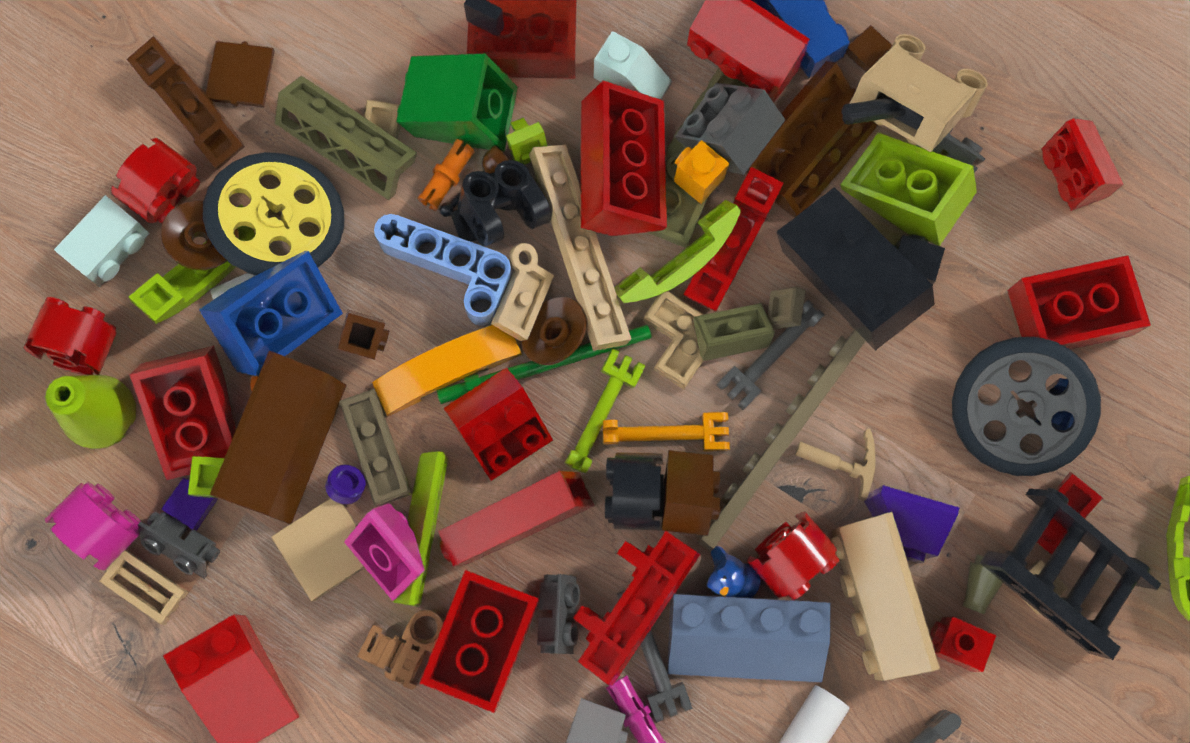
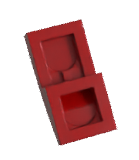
(1081, 499)

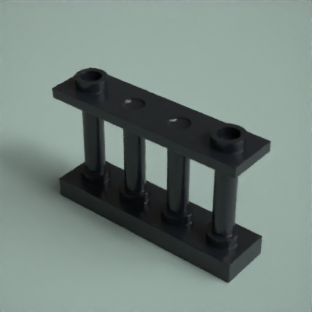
(1038, 589)

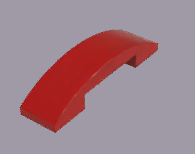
(755, 201)

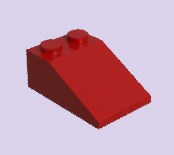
(185, 408)
(232, 683)

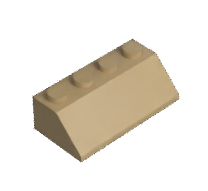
(883, 599)

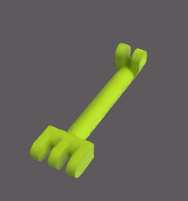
(578, 458)

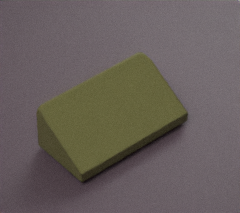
(733, 331)

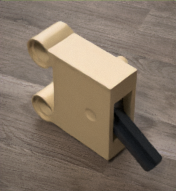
(914, 96)

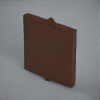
(240, 74)

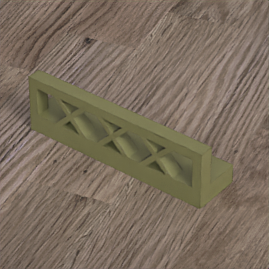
(343, 131)

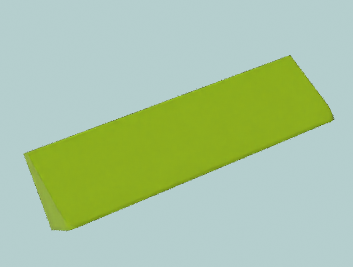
(424, 515)

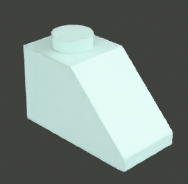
(630, 67)

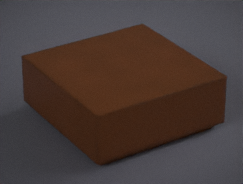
(868, 48)

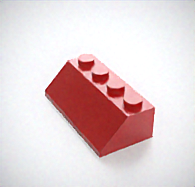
(622, 161)

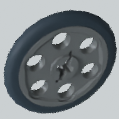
(1058, 446)

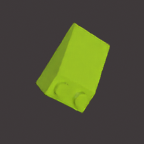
(912, 186)

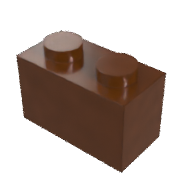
(690, 493)

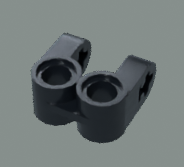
(505, 189)

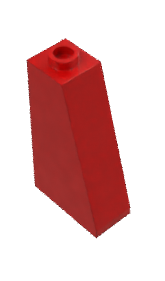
(515, 517)

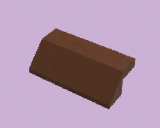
(812, 140)
(279, 438)

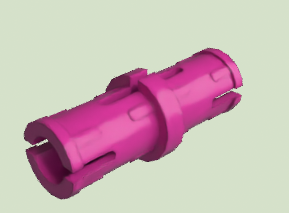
(637, 714)

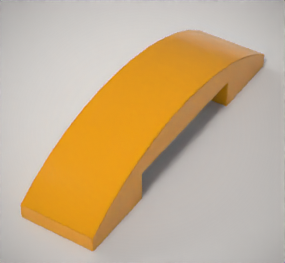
(444, 366)

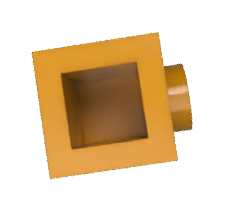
(700, 171)

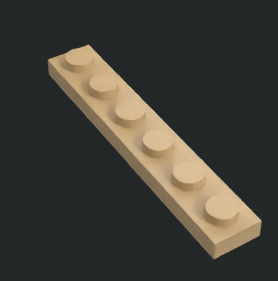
(580, 248)

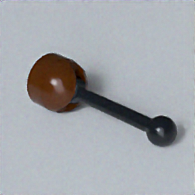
(489, 163)

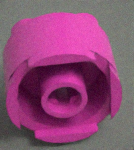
(93, 525)

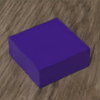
(187, 508)

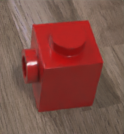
(962, 643)

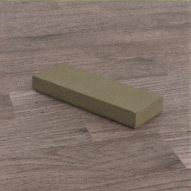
(375, 448)

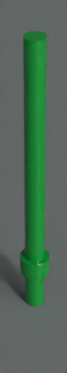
(530, 368)

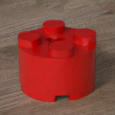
(155, 181)
(71, 337)
(794, 557)

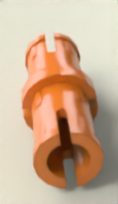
(446, 175)

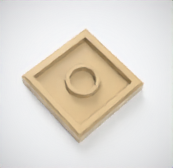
(317, 548)

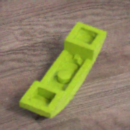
(717, 228)
(181, 286)

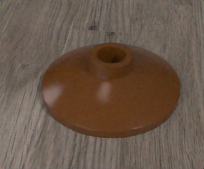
(177, 237)
(556, 331)

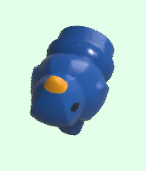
(731, 576)

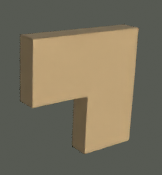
(675, 320)

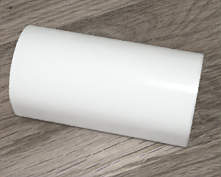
(816, 718)

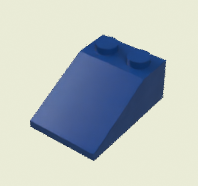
(271, 312)

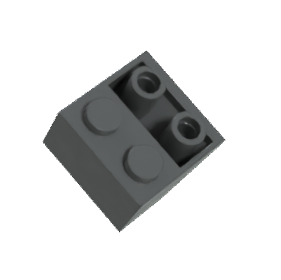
(733, 123)

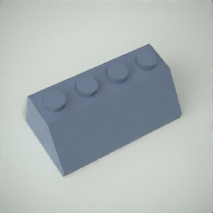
(748, 638)

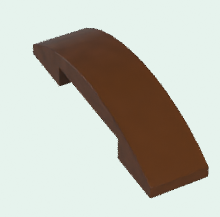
(187, 102)

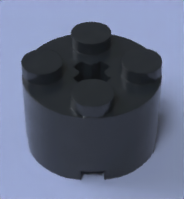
(636, 491)

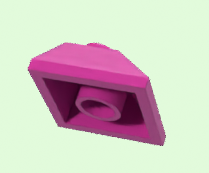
(387, 549)

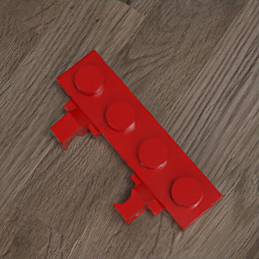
(623, 629)

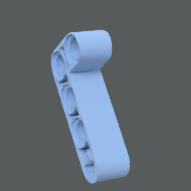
(441, 259)

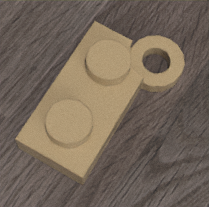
(523, 294)

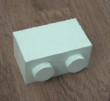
(102, 241)

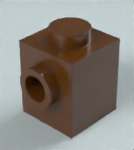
(362, 335)

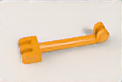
(707, 432)

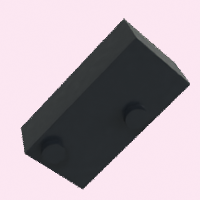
(856, 268)

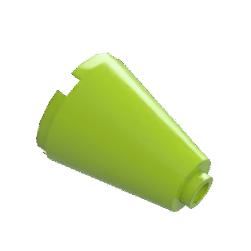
(92, 409)

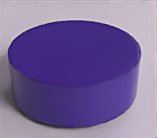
(345, 484)

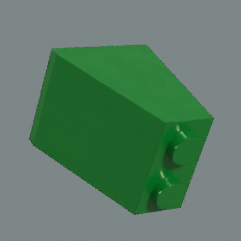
(457, 99)

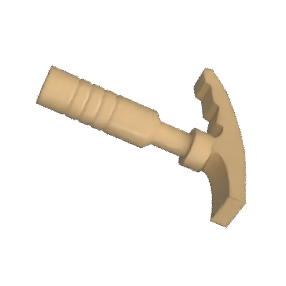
(834, 462)

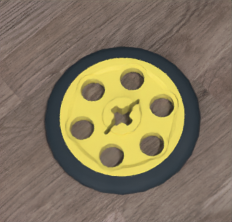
(294, 174)

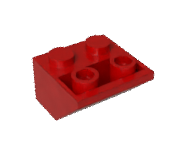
(1081, 164)
(499, 423)

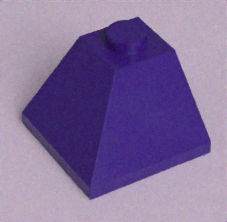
(919, 520)

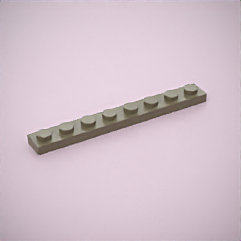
(782, 436)

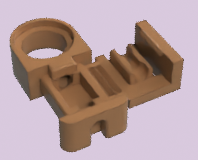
(400, 655)

